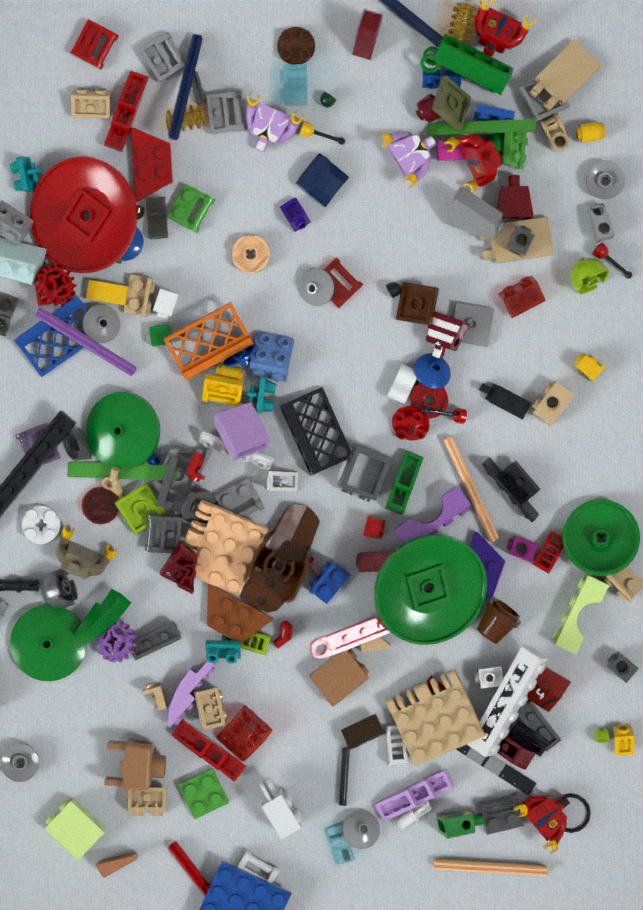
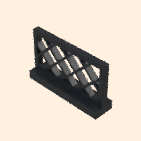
(300, 436)

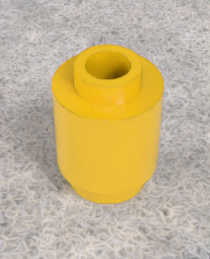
(590, 132)
(231, 372)

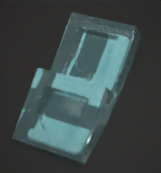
(341, 849)

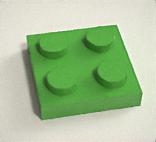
(203, 793)

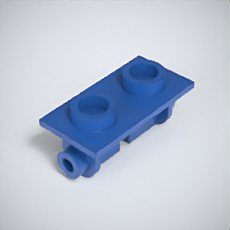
(432, 80)

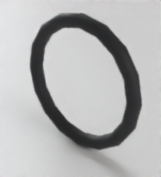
(587, 816)

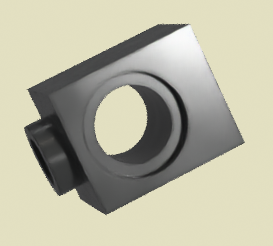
(514, 247)
(629, 670)

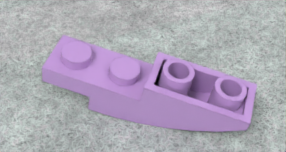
(183, 697)

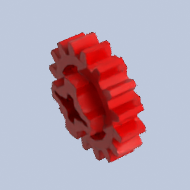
(55, 284)

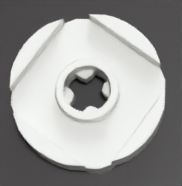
(49, 517)

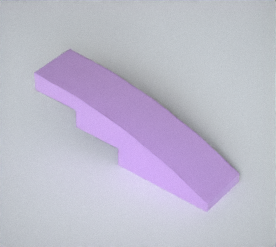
(414, 795)

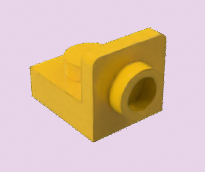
(623, 740)

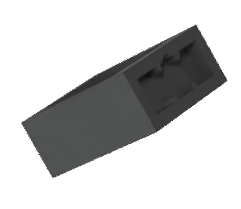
(356, 449)

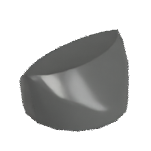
(77, 445)

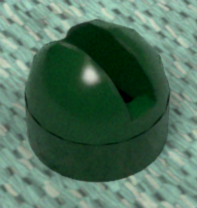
(327, 100)

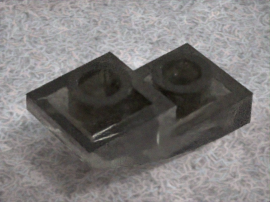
(7, 308)

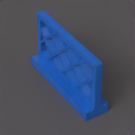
(41, 327)

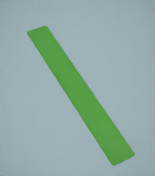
(479, 127)
(100, 470)

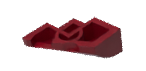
(181, 567)

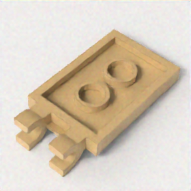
(566, 74)
(540, 245)

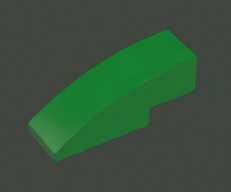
(404, 483)
(102, 616)

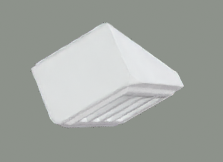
(393, 762)

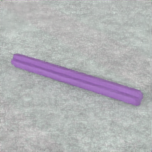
(85, 341)

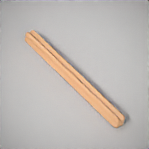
(471, 489)
(490, 867)

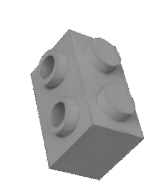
(13, 223)

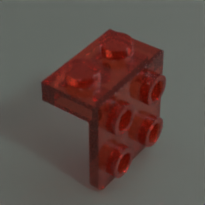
(244, 733)

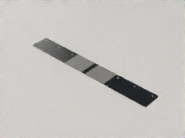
(500, 769)

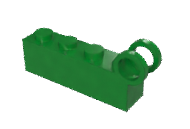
(469, 63)

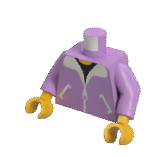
(269, 124)
(409, 153)

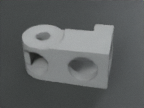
(601, 223)

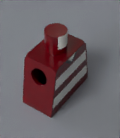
(445, 333)

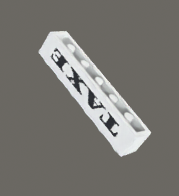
(508, 699)

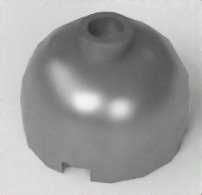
(58, 589)

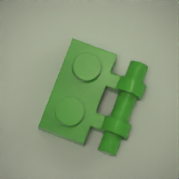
(515, 149)

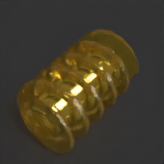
(462, 21)
(190, 118)

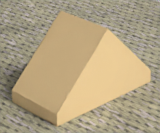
(374, 645)

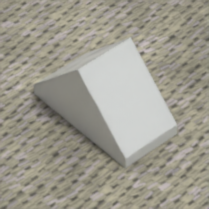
(282, 481)

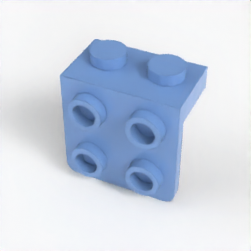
(271, 356)

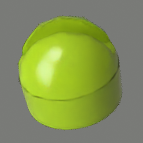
(602, 736)

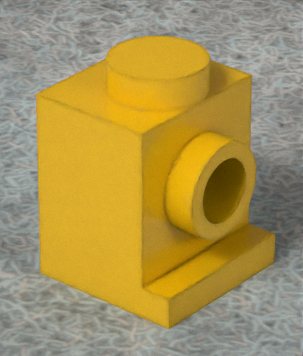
(588, 366)

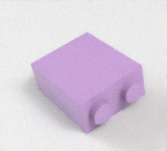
(241, 430)

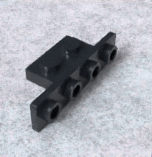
(516, 484)

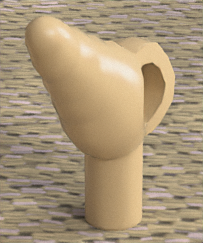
(112, 482)

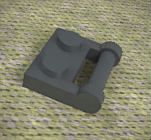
(169, 532)
(503, 819)

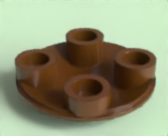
(296, 45)

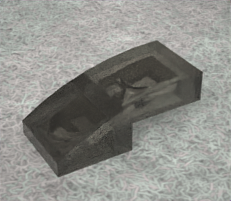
(157, 217)

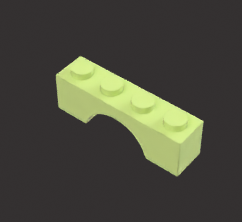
(589, 592)

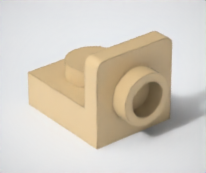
(159, 698)

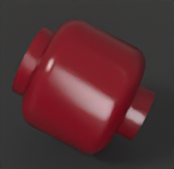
(425, 109)

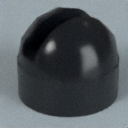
(394, 289)

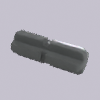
(198, 90)

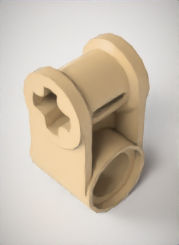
(553, 132)

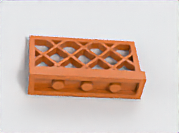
(216, 355)

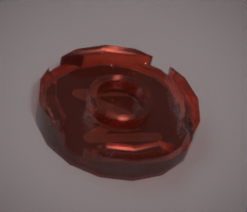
(99, 505)

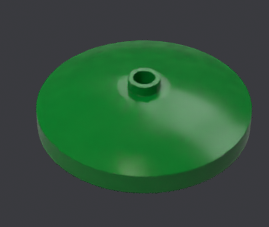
(138, 430)
(603, 520)
(58, 628)

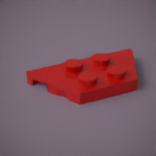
(150, 164)

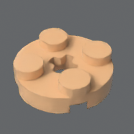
(249, 243)

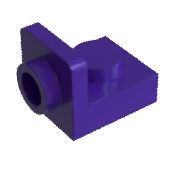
(295, 214)

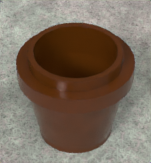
(498, 621)

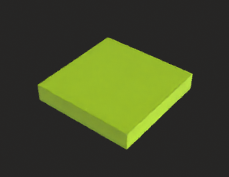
(137, 505)

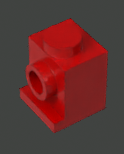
(374, 527)

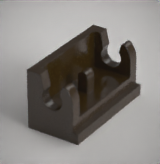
(362, 732)

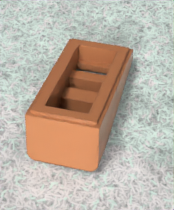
(113, 864)

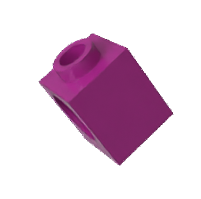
(527, 554)

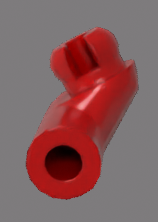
(286, 634)

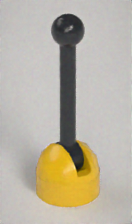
(308, 130)

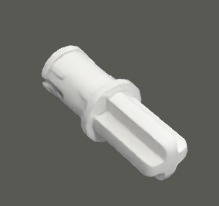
(414, 815)

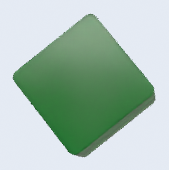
(157, 334)

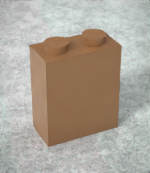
(339, 676)

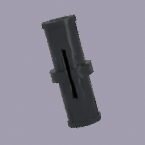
(19, 585)

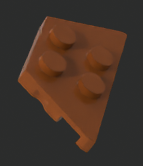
(233, 616)

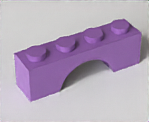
(453, 503)

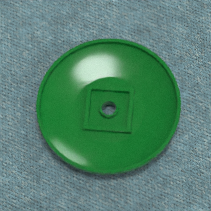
(444, 609)

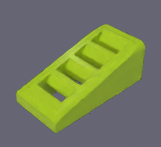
(263, 651)

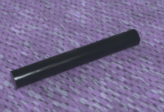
(344, 776)

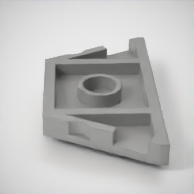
(182, 481)

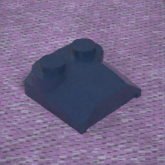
(322, 179)

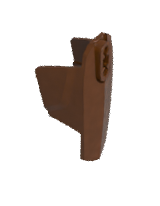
(282, 559)

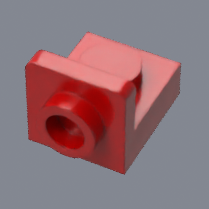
(196, 463)

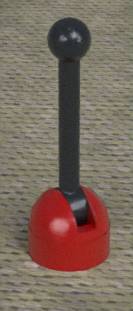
(602, 251)
(458, 415)

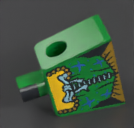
(451, 824)

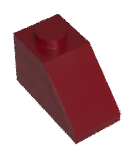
(515, 753)

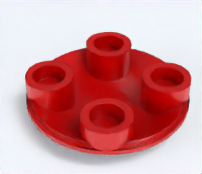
(410, 423)

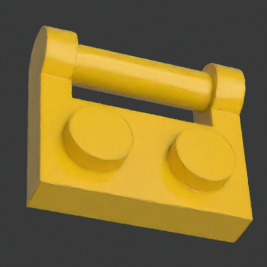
(222, 390)

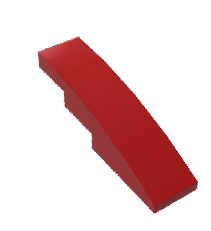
(126, 111)
(208, 750)

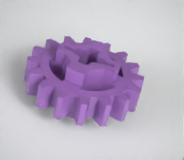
(117, 642)

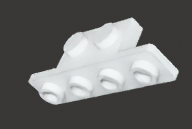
(214, 442)

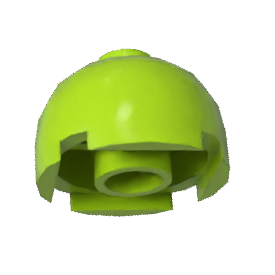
(587, 274)

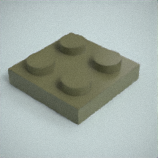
(451, 103)

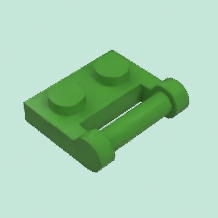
(185, 205)

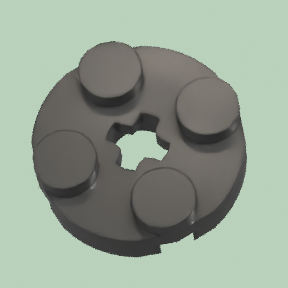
(191, 500)

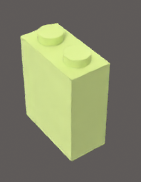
(74, 828)

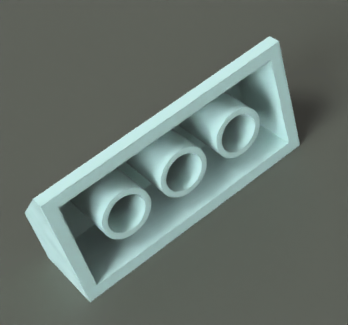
(21, 261)

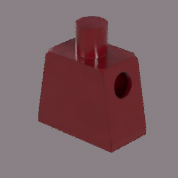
(515, 200)

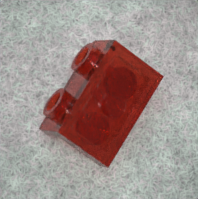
(522, 296)

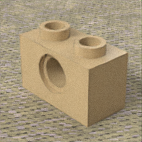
(562, 396)

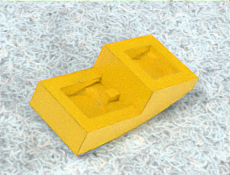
(106, 292)

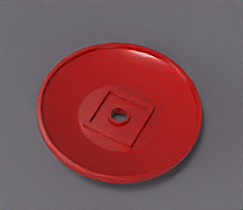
(60, 223)

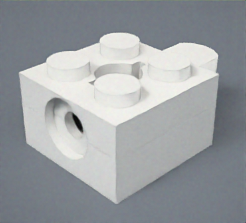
(280, 810)

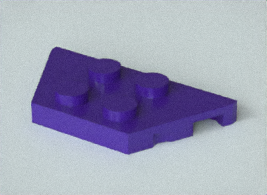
(491, 560)

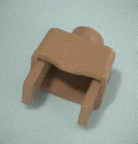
(138, 764)

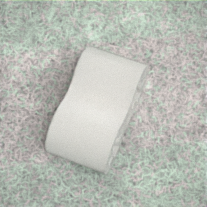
(402, 384)

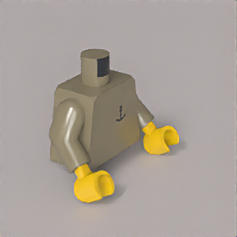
(79, 559)

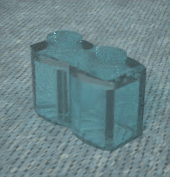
(295, 84)

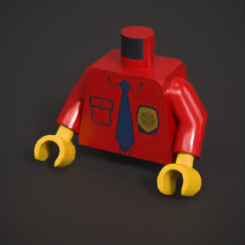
(498, 30)
(480, 157)
(546, 817)

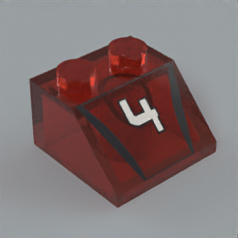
(548, 689)

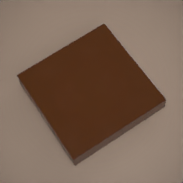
(417, 304)

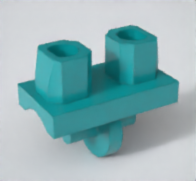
(27, 172)
(264, 387)
(222, 649)

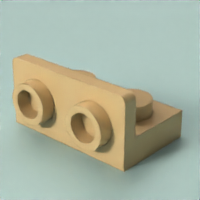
(90, 103)
(139, 295)
(626, 583)
(210, 708)
(150, 800)

